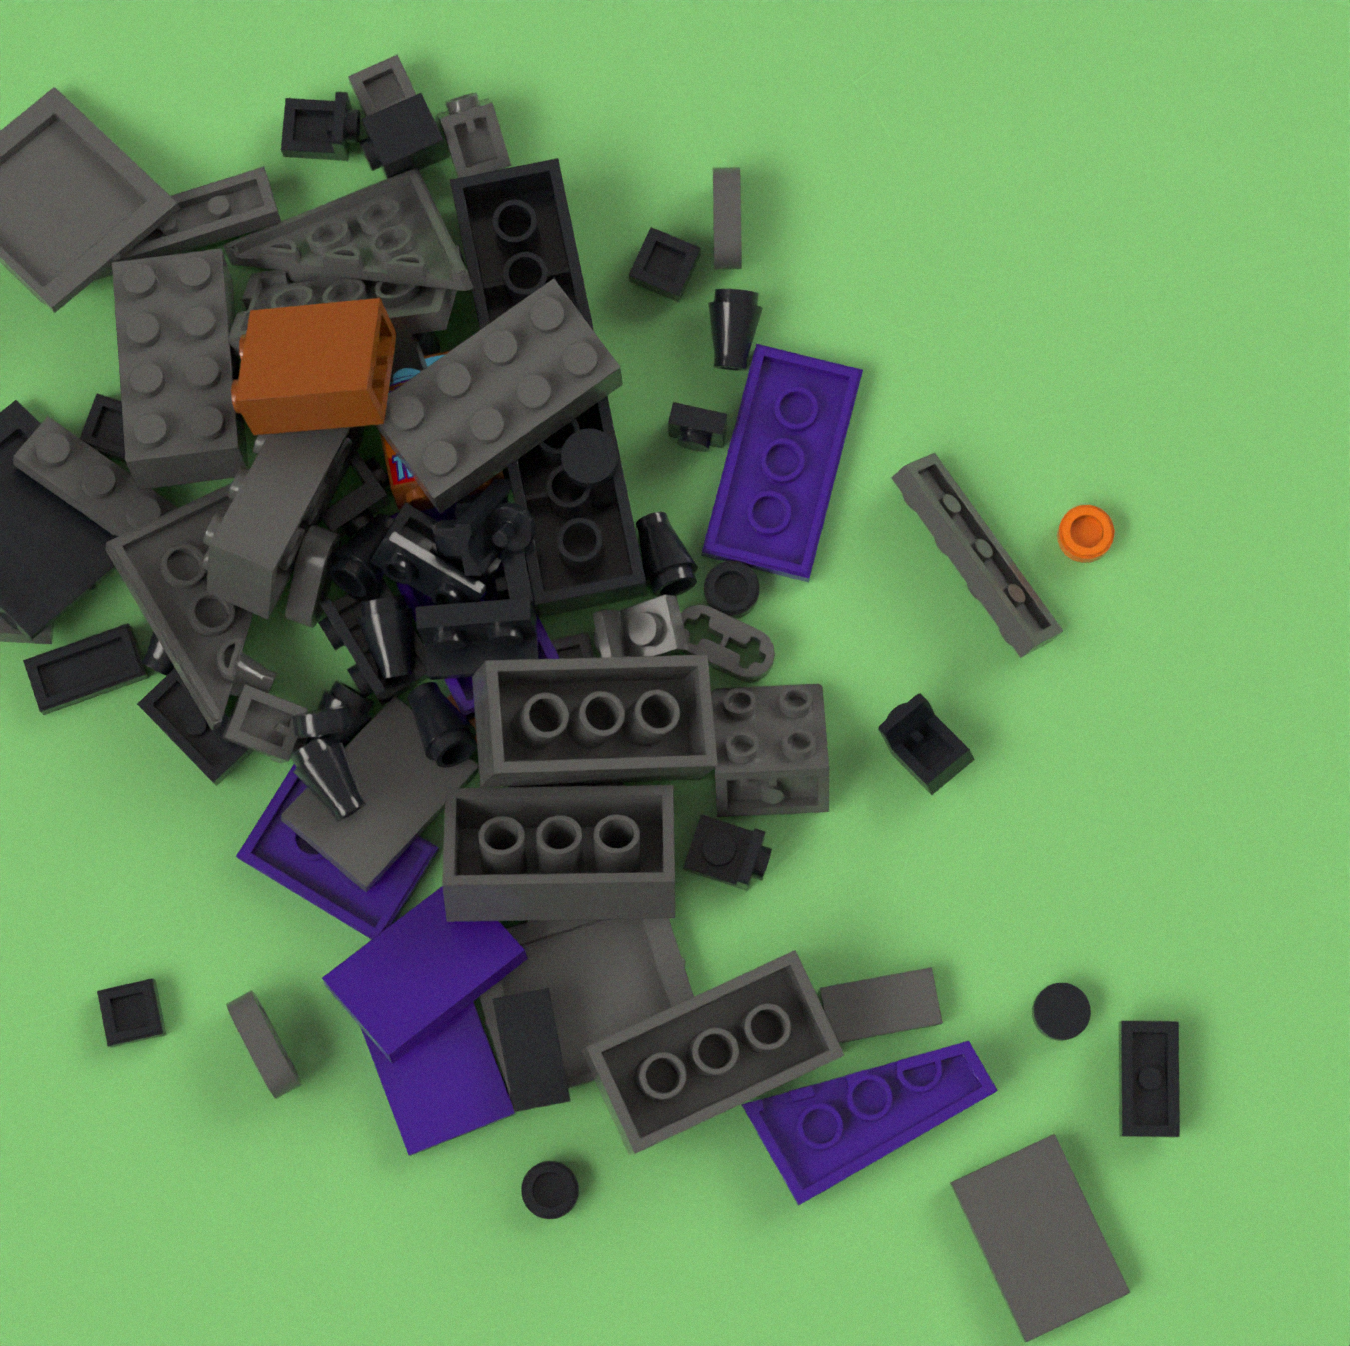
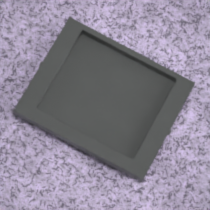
(69, 200)
(598, 979)

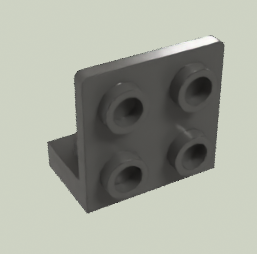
(770, 750)

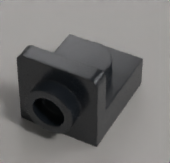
(727, 853)

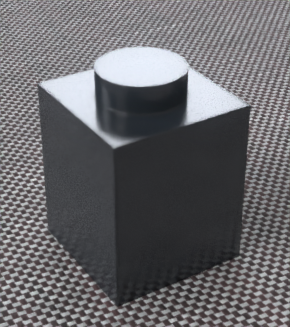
(402, 138)

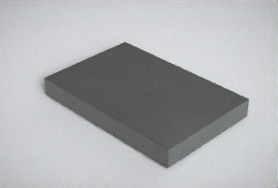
(400, 793)
(1039, 1238)

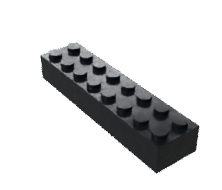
(514, 243)

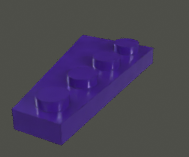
(853, 1120)

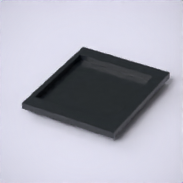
(46, 545)

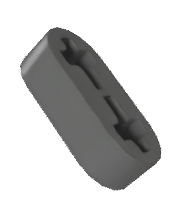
(727, 218)
(311, 576)
(730, 631)
(263, 1044)

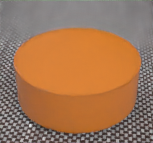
(1085, 533)

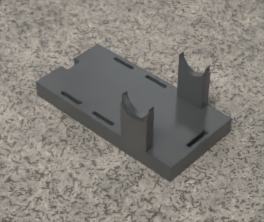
(409, 307)

